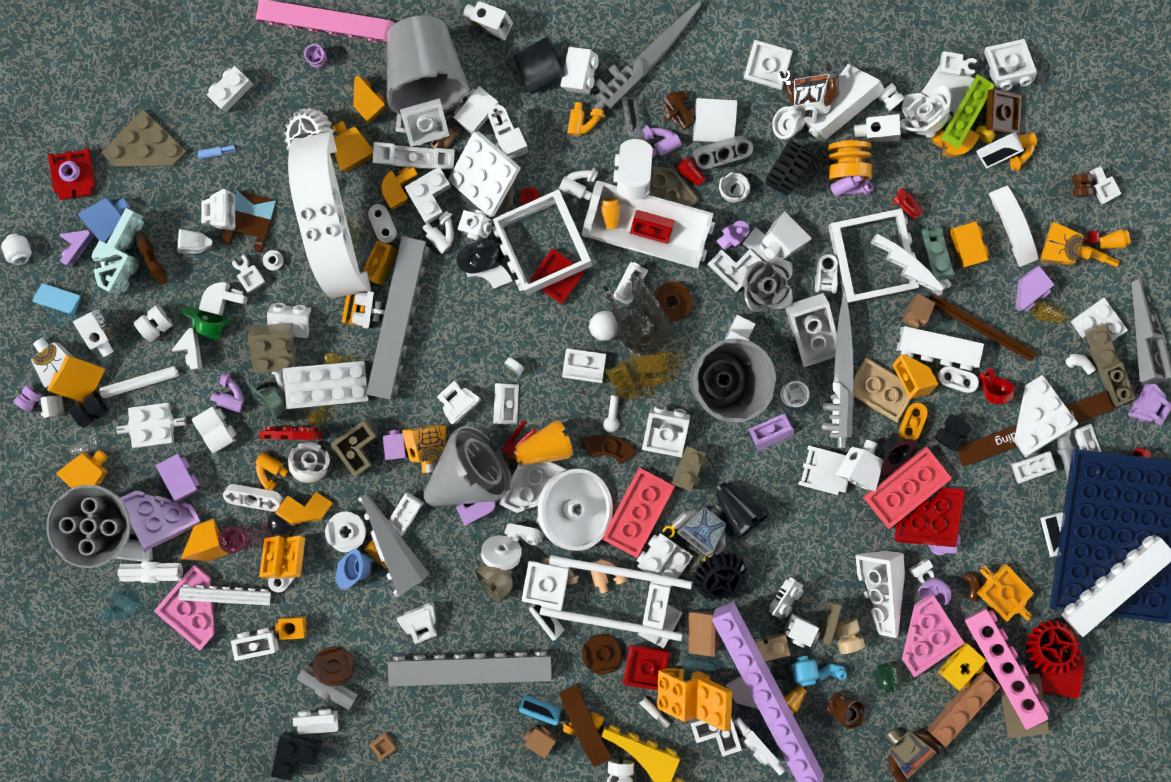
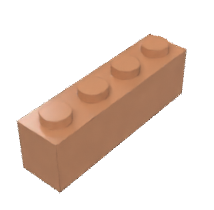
(963, 708)

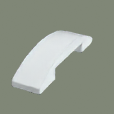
(414, 157)
(1015, 225)

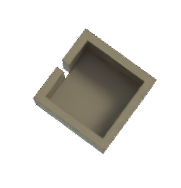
(270, 347)

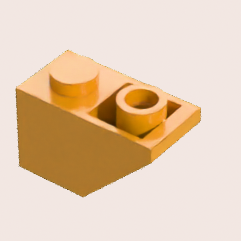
(366, 101)

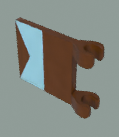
(252, 218)

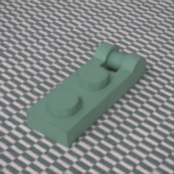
(937, 254)

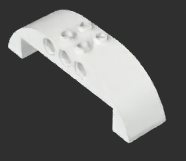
(323, 216)

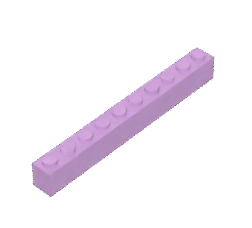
(766, 694)

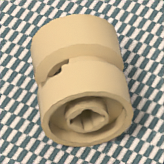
(848, 636)

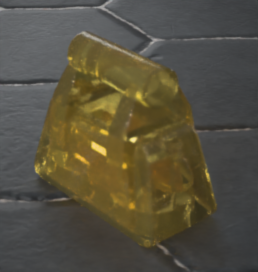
(653, 363)

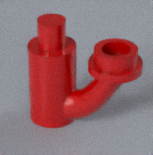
(907, 203)

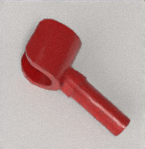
(1093, 237)

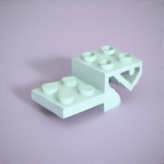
(121, 264)

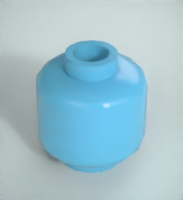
(805, 671)

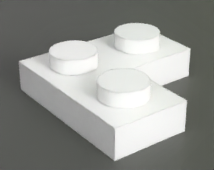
(732, 272)
(1096, 314)

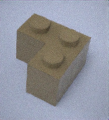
(350, 447)

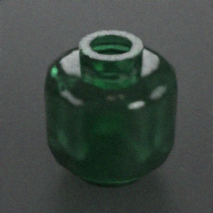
(887, 677)

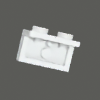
(297, 315)
(316, 722)

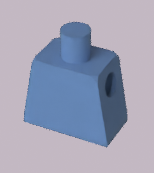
(104, 217)

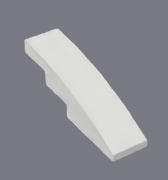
(912, 267)

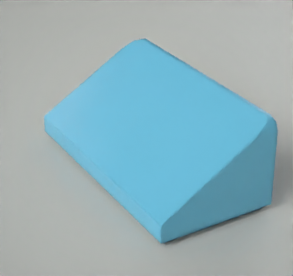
(57, 299)

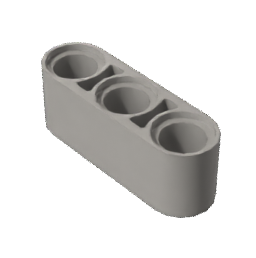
(732, 152)

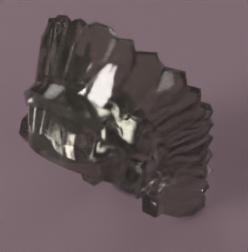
(640, 323)

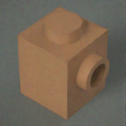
(918, 312)
(539, 740)

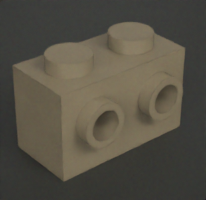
(688, 469)

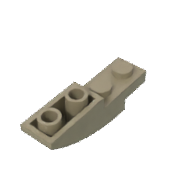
(1108, 366)

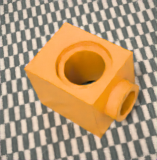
(300, 627)

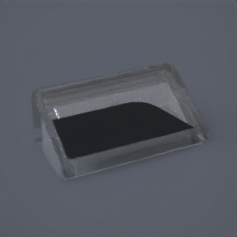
(631, 118)

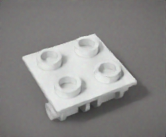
(783, 607)

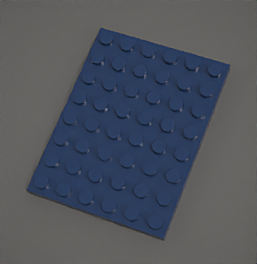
(1106, 514)

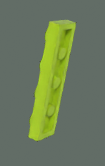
(967, 111)

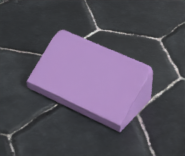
(771, 431)

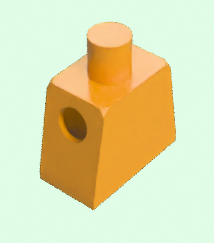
(351, 147)
(84, 470)

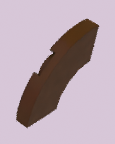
(609, 446)

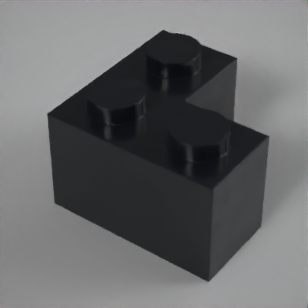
(292, 750)

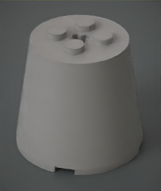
(423, 65)
(746, 381)

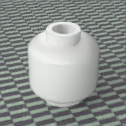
(16, 249)

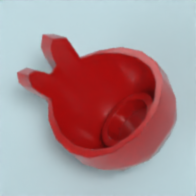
(996, 390)

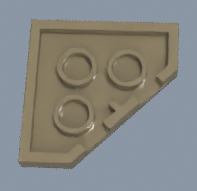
(143, 145)

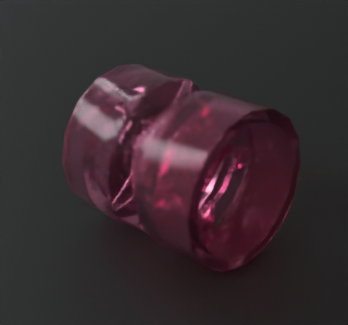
(234, 539)

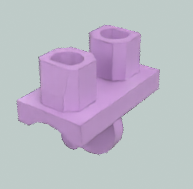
(734, 234)

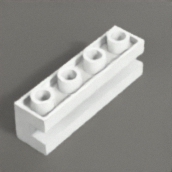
(940, 346)

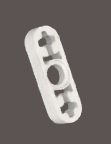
(238, 495)

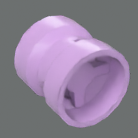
(314, 52)
(27, 399)

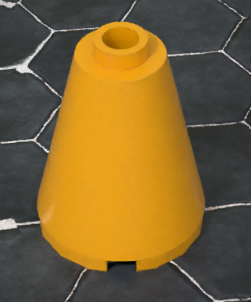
(545, 446)

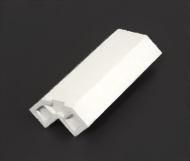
(687, 235)

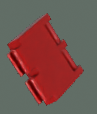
(82, 185)

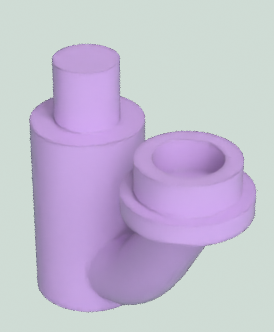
(666, 145)
(849, 185)
(228, 401)

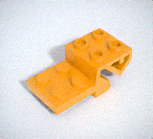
(694, 698)

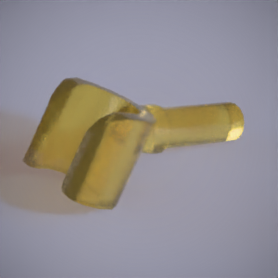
(331, 359)

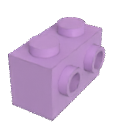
(177, 477)

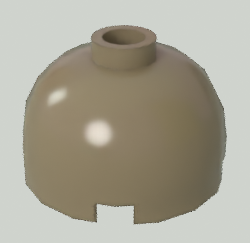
(495, 580)

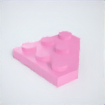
(189, 618)
(929, 636)

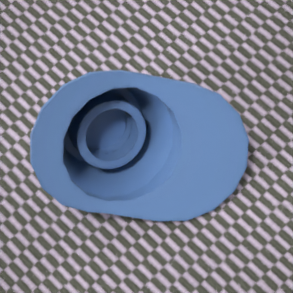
(353, 568)

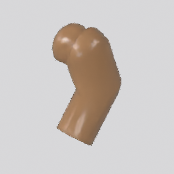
(445, 142)

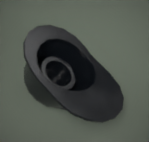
(480, 256)
(895, 452)

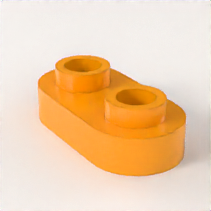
(913, 422)

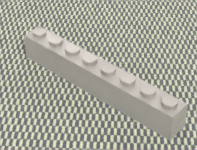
(397, 317)
(469, 670)

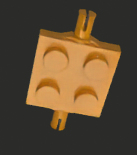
(1005, 593)

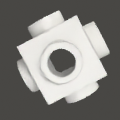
(475, 224)

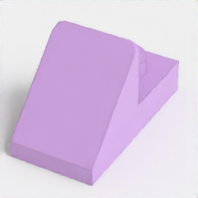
(79, 241)

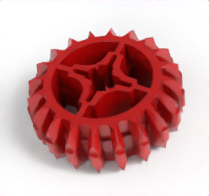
(1052, 632)

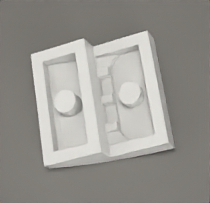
(714, 120)

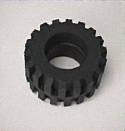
(789, 168)

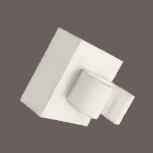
(52, 406)
(921, 568)

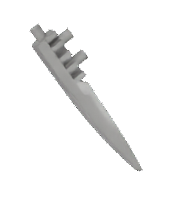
(630, 76)
(843, 382)

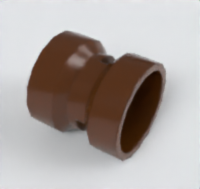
(1082, 185)

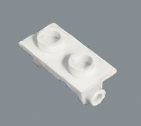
(624, 290)

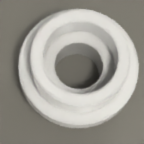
(279, 260)

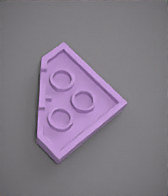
(157, 518)

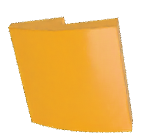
(75, 378)
(282, 557)

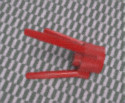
(510, 446)

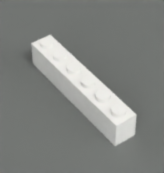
(1118, 585)

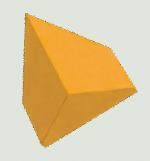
(204, 543)

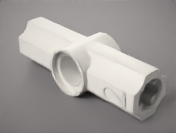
(150, 572)

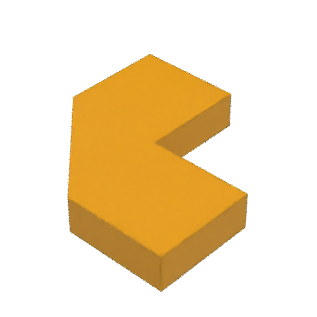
(296, 513)

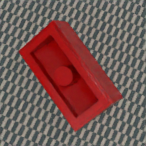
(652, 226)

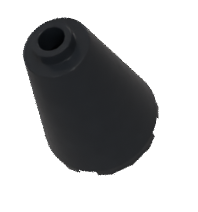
(740, 509)

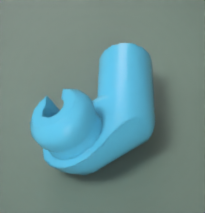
(833, 670)

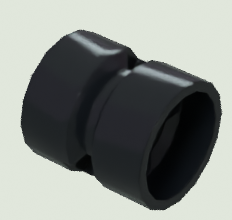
(90, 408)
(953, 432)

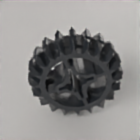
(720, 576)

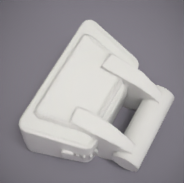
(219, 210)
(193, 242)
(460, 404)
(134, 551)
(418, 619)

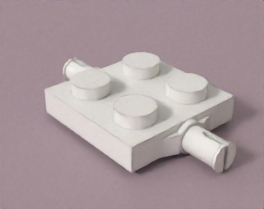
(151, 425)
(761, 753)

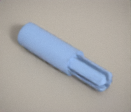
(217, 151)

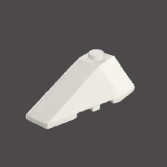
(885, 581)

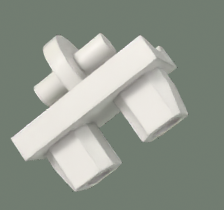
(364, 318)

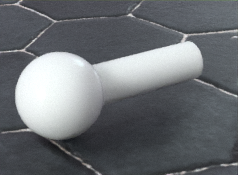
(611, 424)

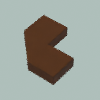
(148, 253)

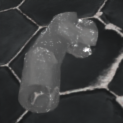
(85, 447)

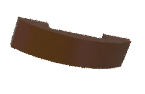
(584, 726)

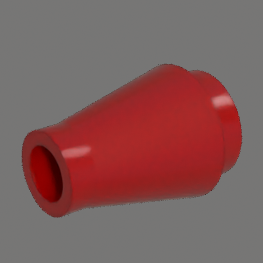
(691, 171)

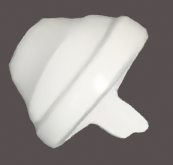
(787, 122)

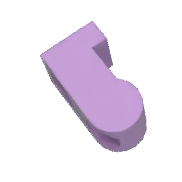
(475, 511)

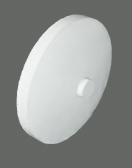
(575, 509)

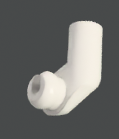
(1080, 360)

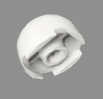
(308, 462)

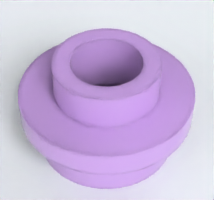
(64, 168)

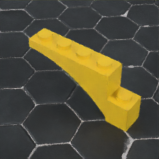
(657, 762)

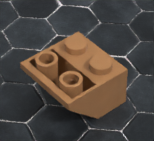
(702, 633)

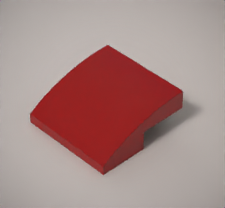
(1066, 684)

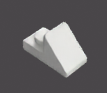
(191, 343)

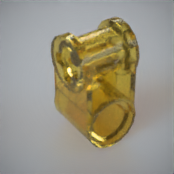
(621, 379)

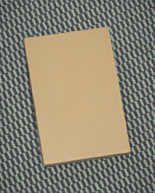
(880, 390)

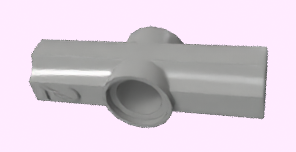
(338, 694)

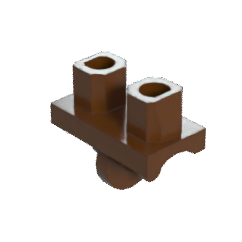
(677, 111)

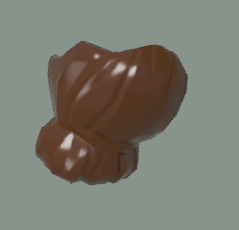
(847, 710)

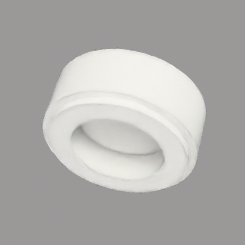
(514, 366)

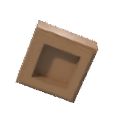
(383, 746)

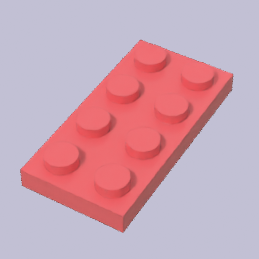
(907, 487)
(638, 512)

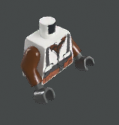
(814, 93)

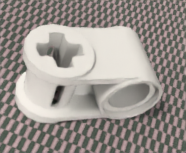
(826, 275)

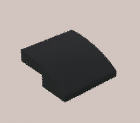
(539, 65)

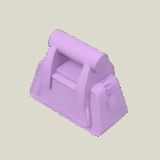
(1149, 403)

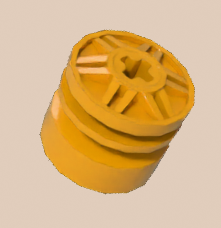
(849, 157)

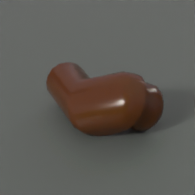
(975, 585)

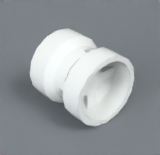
(894, 100)

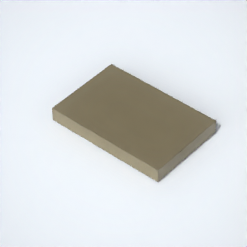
(1013, 723)

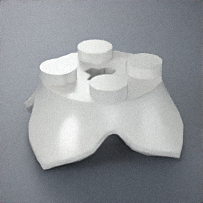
(926, 114)

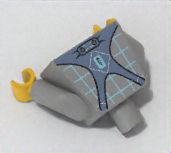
(701, 529)

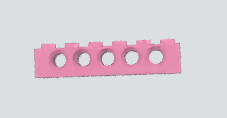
(1028, 716)

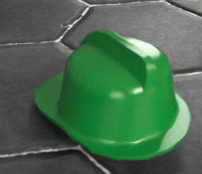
(206, 324)

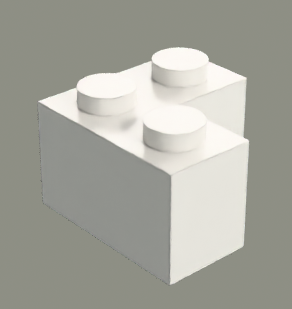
(423, 192)
(727, 741)

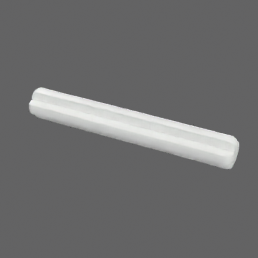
(138, 382)

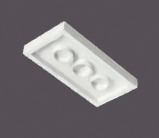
(325, 384)

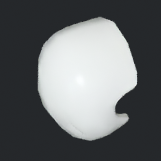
(741, 190)
(603, 326)

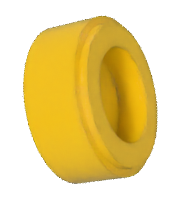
(985, 135)

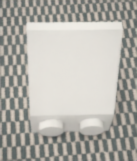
(813, 329)

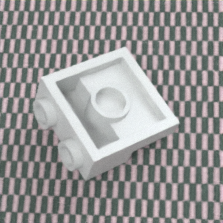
(1010, 65)
(424, 122)
(666, 431)
(663, 557)

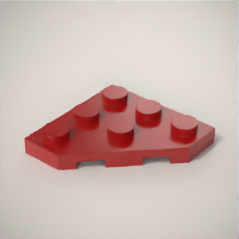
(291, 433)
(934, 521)

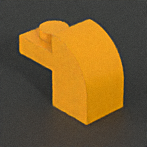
(952, 152)
(392, 187)

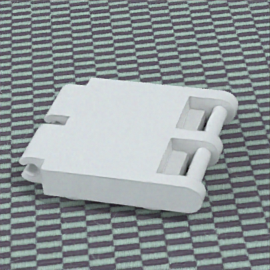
(823, 471)

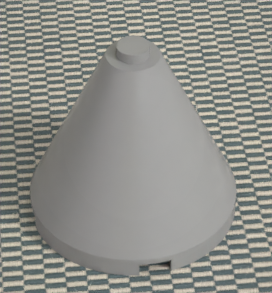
(468, 471)

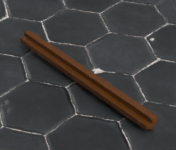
(983, 328)

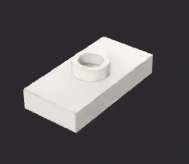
(755, 243)
(1033, 467)
(405, 513)

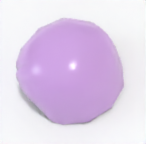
(940, 589)

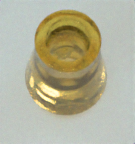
(1044, 312)

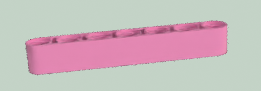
(323, 20)

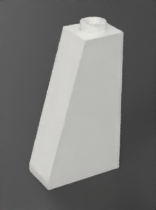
(856, 92)

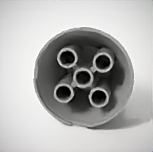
(88, 526)

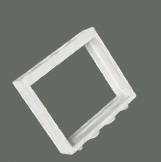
(525, 211)
(839, 253)

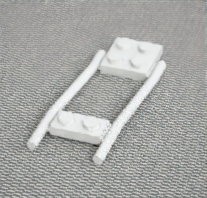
(547, 586)

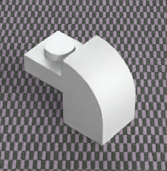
(216, 295)
(740, 328)

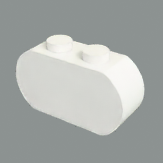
(634, 169)

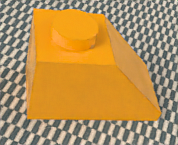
(914, 376)

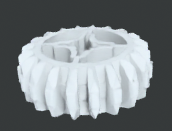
(306, 123)

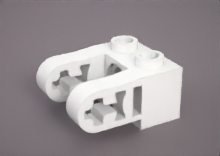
(509, 139)

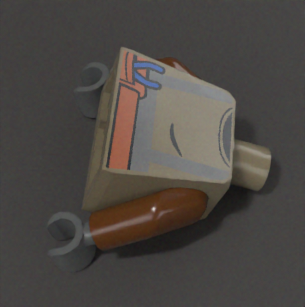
(911, 753)

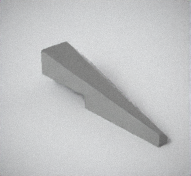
(1151, 342)
(401, 562)

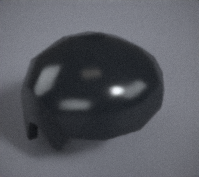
(279, 526)

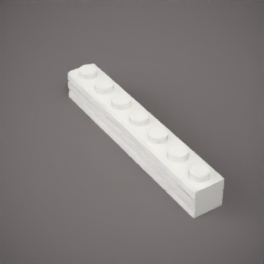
(224, 595)

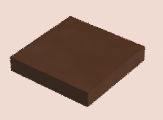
(1003, 112)

